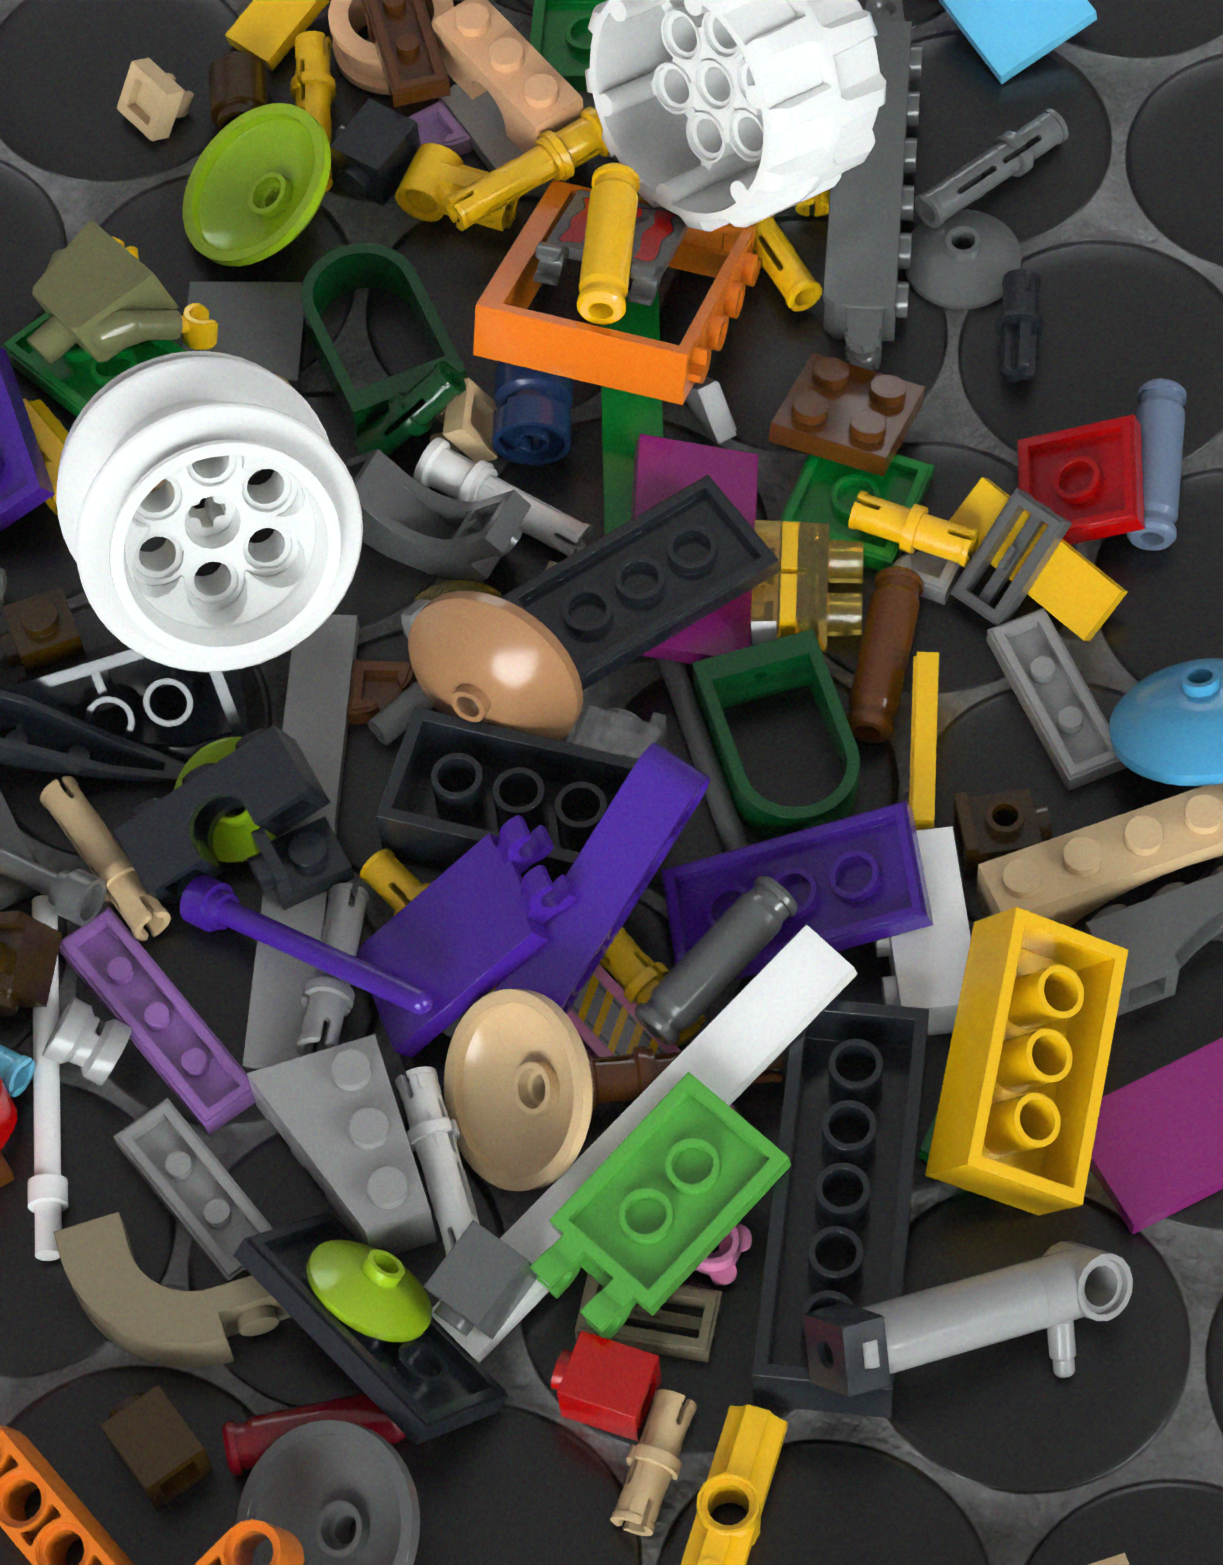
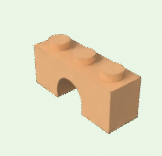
(490, 55)

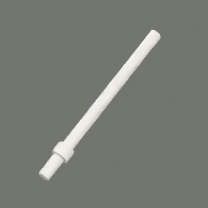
(47, 1187)

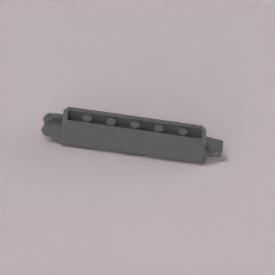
(871, 202)

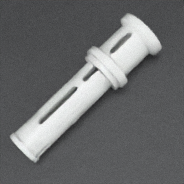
(473, 481)

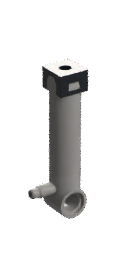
(860, 1347)

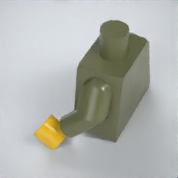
(109, 302)

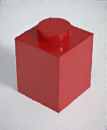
(606, 1385)

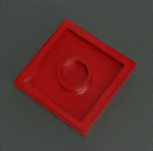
(1088, 476)

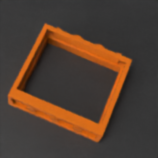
(603, 355)

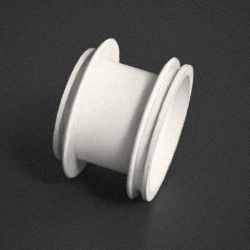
(161, 426)

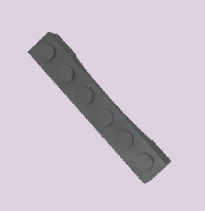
(1161, 936)

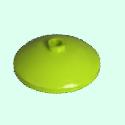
(257, 185)

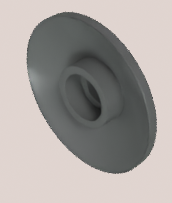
(958, 276)

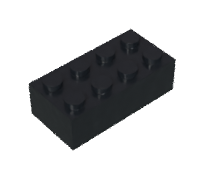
(472, 777)

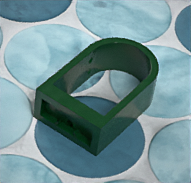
(380, 267)
(763, 672)

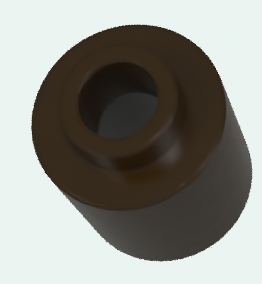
(235, 86)

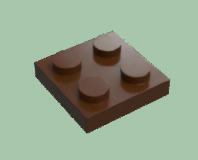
(847, 414)

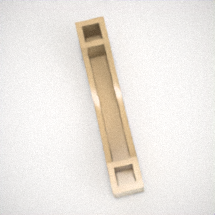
(1104, 860)

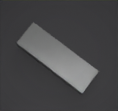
(1055, 698)
(192, 1186)

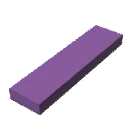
(161, 1020)

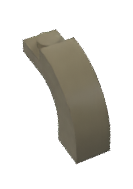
(149, 1318)

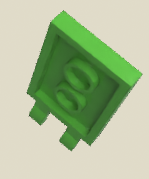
(659, 1204)

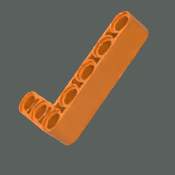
(66, 1519)

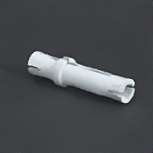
(435, 1142)

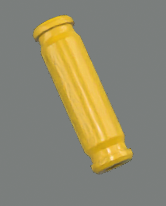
(608, 244)

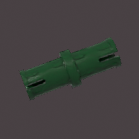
(437, 390)

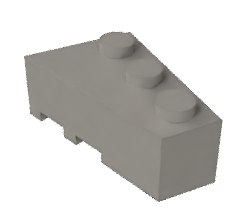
(350, 1137)

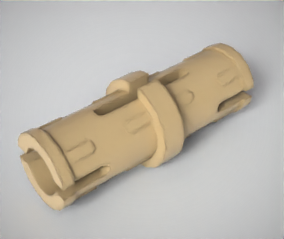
(653, 1462)

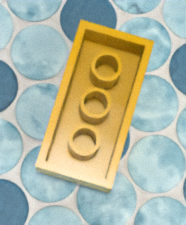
(1027, 1062)

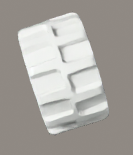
(735, 100)

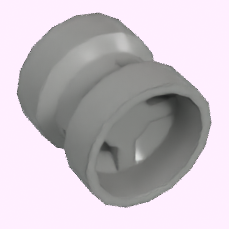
(87, 1041)

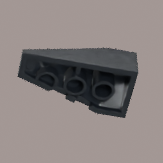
(142, 699)

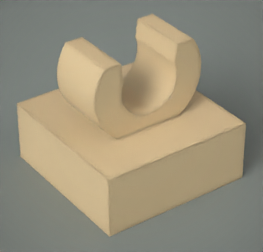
(153, 99)
(469, 423)

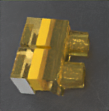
(799, 593)

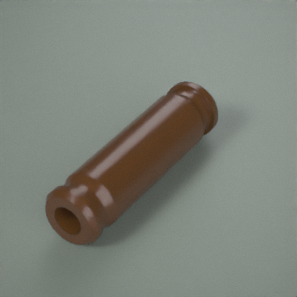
(884, 654)

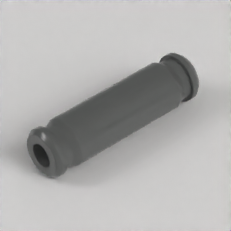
(716, 960)

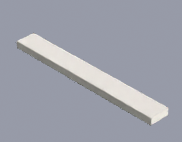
(722, 1057)

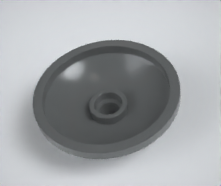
(325, 1480)

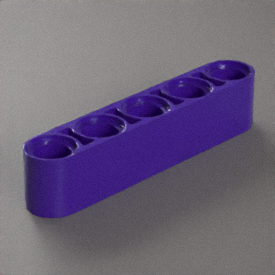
(612, 874)

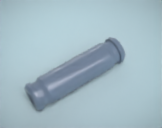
(1162, 450)

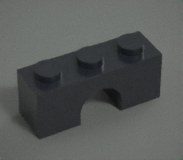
(173, 835)

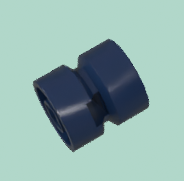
(531, 415)

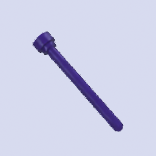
(214, 906)

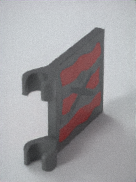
(654, 245)

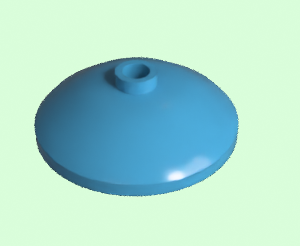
(1173, 724)

